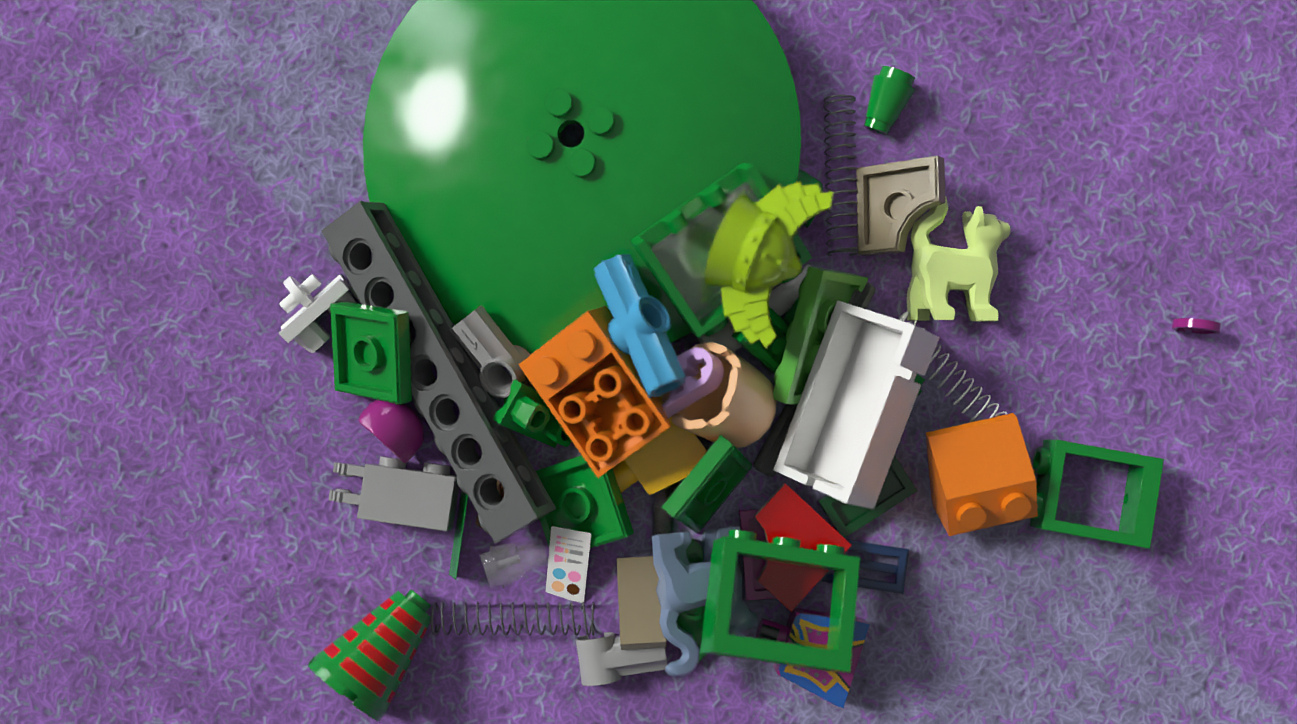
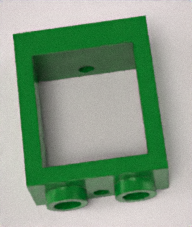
(1138, 501)

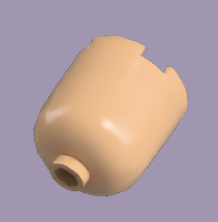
(738, 408)

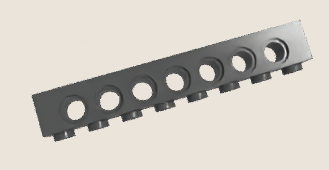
(393, 265)

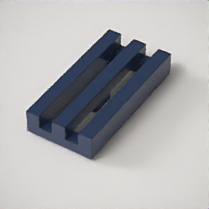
(899, 569)

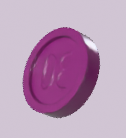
(1196, 325)

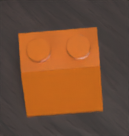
(981, 474)

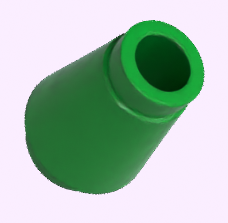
(888, 98)

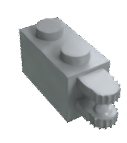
(401, 494)

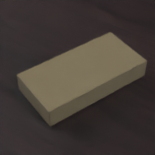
(638, 604)

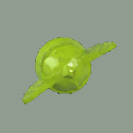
(758, 253)

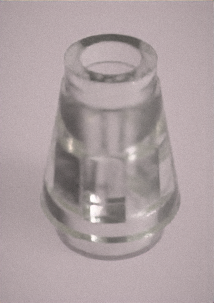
(512, 561)

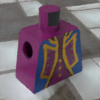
(812, 630)

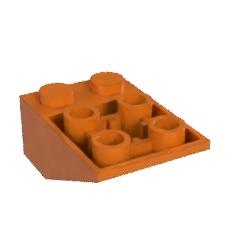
(595, 392)

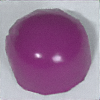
(395, 427)

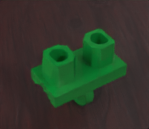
(529, 415)

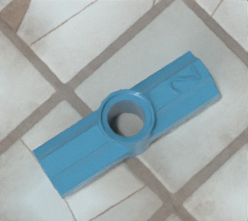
(639, 325)

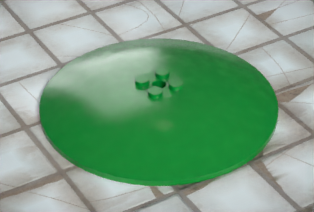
(475, 161)

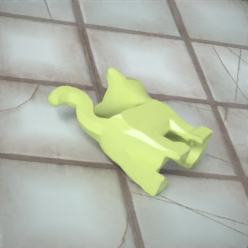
(945, 269)

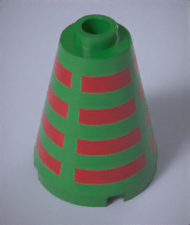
(375, 653)

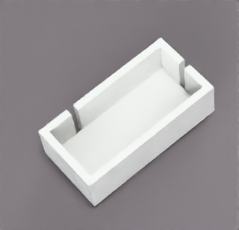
(855, 404)

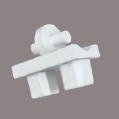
(302, 325)

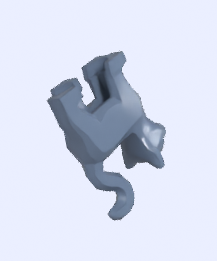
(685, 587)

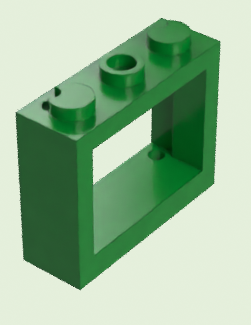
(784, 550)

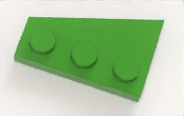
(805, 333)

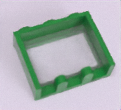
(681, 242)

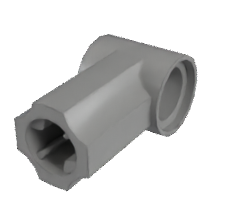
(490, 352)
(604, 662)

